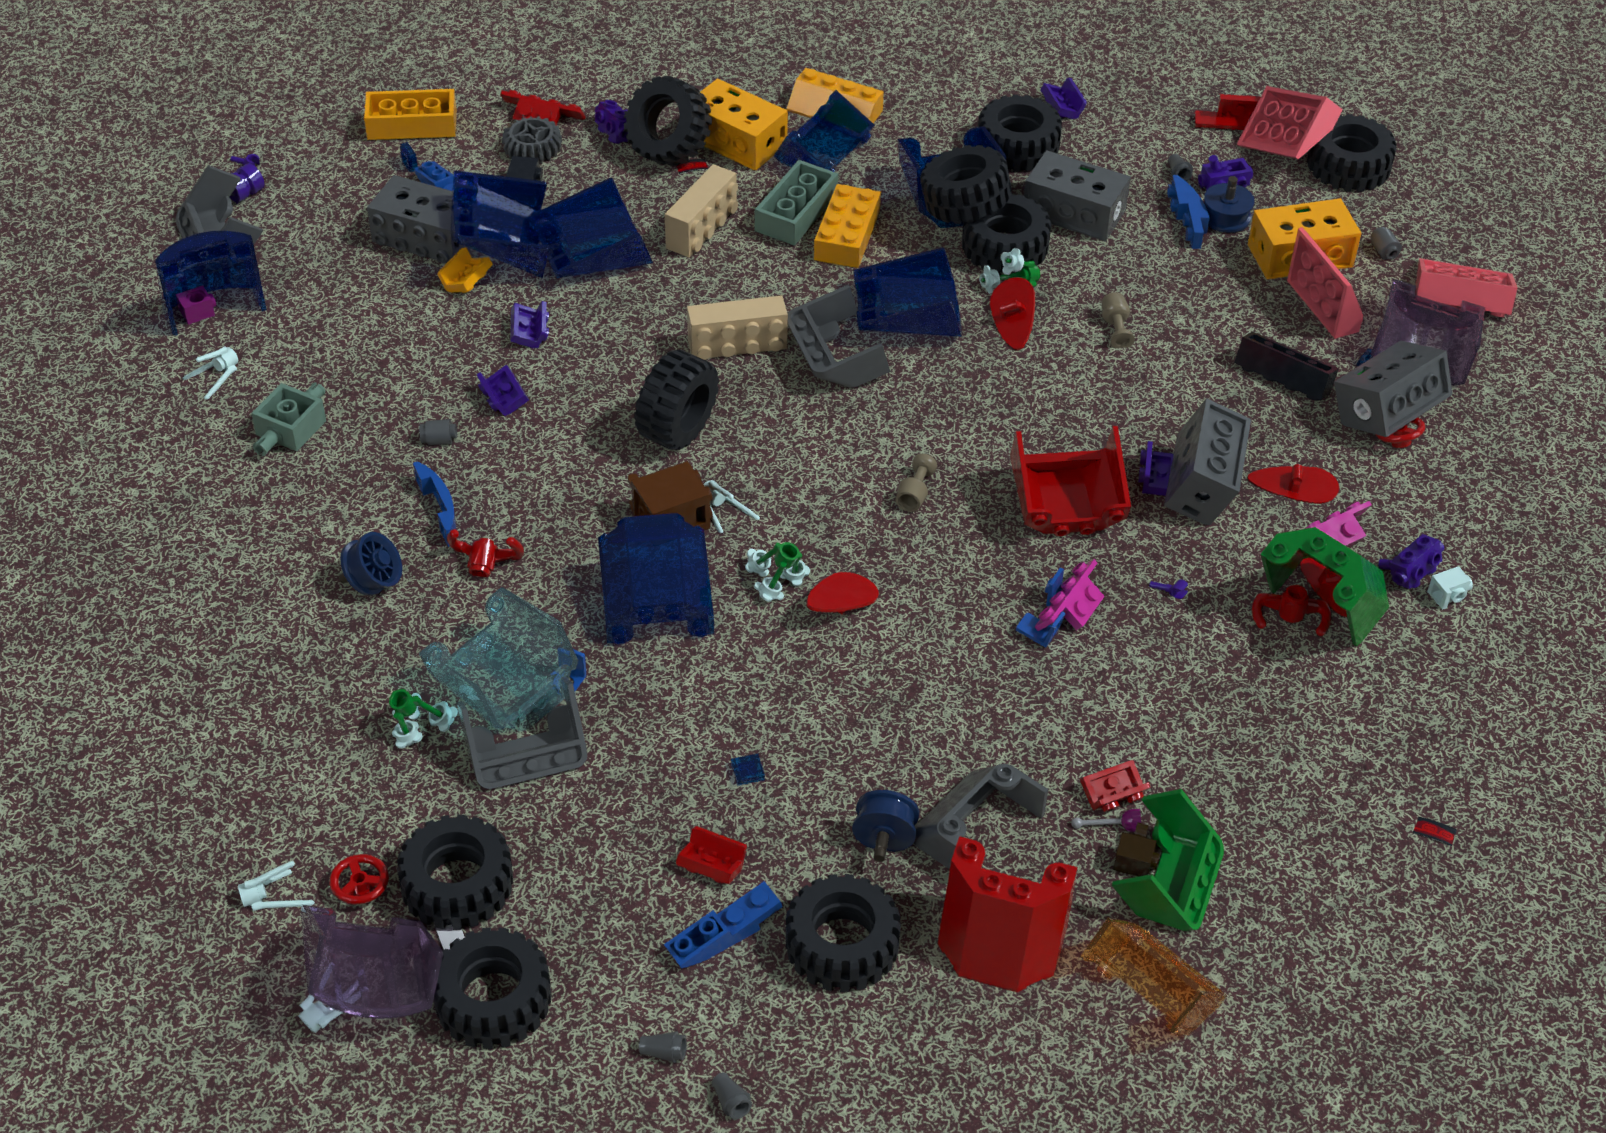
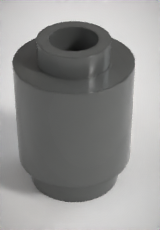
(1385, 243)
(438, 432)

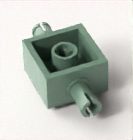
(288, 417)

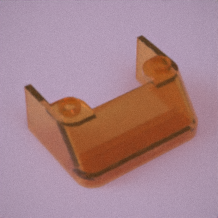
(1155, 972)

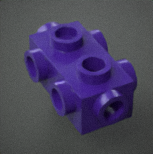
(611, 121)
(1219, 172)
(1414, 561)

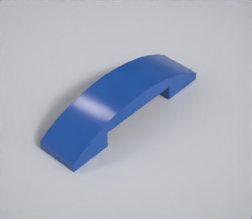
(430, 483)

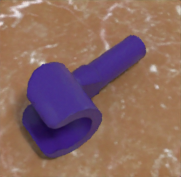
(251, 158)
(1176, 590)

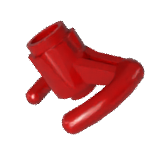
(484, 553)
(1292, 607)

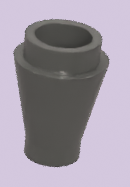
(1180, 167)
(664, 1046)
(732, 1097)

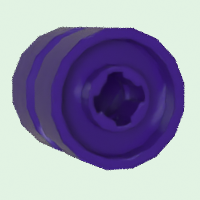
(250, 182)

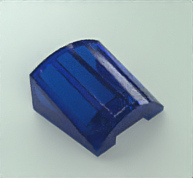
(494, 218)
(590, 232)
(211, 260)
(909, 296)

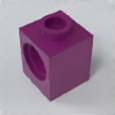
(196, 304)

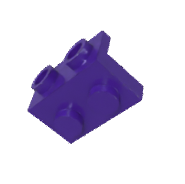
(1065, 99)
(529, 325)
(503, 391)
(1155, 470)

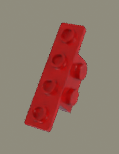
(535, 106)
(1232, 112)

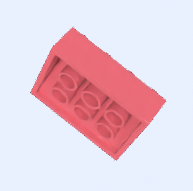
(1289, 122)
(1454, 283)
(1323, 287)

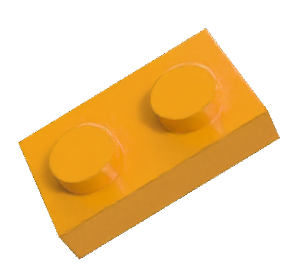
(463, 271)

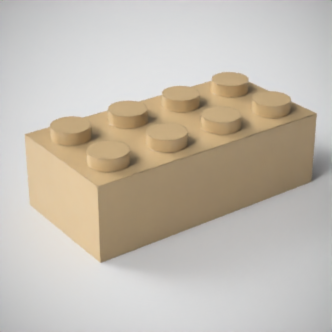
(701, 211)
(737, 327)

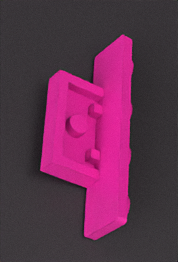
(1344, 526)
(1077, 599)

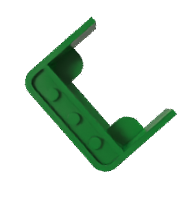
(1186, 869)

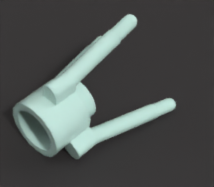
(223, 359)
(719, 496)
(254, 890)
(316, 1014)

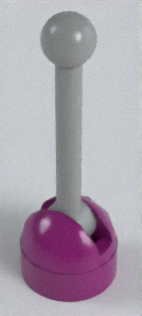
(1128, 820)

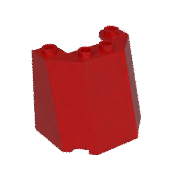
(1071, 489)
(1003, 925)

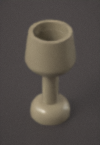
(1116, 311)
(912, 490)

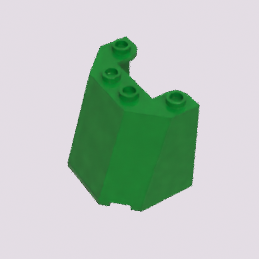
(1362, 584)

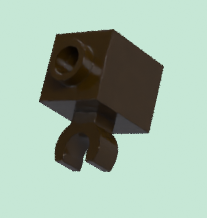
(1136, 853)

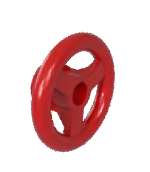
(1405, 435)
(360, 892)

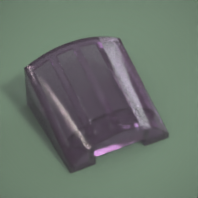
(1431, 325)
(369, 967)

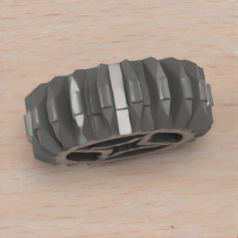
(532, 138)

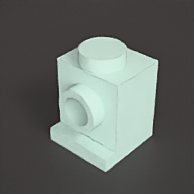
(1449, 586)

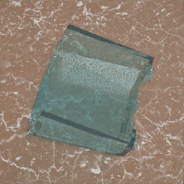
(510, 667)

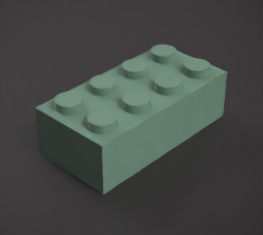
(795, 202)

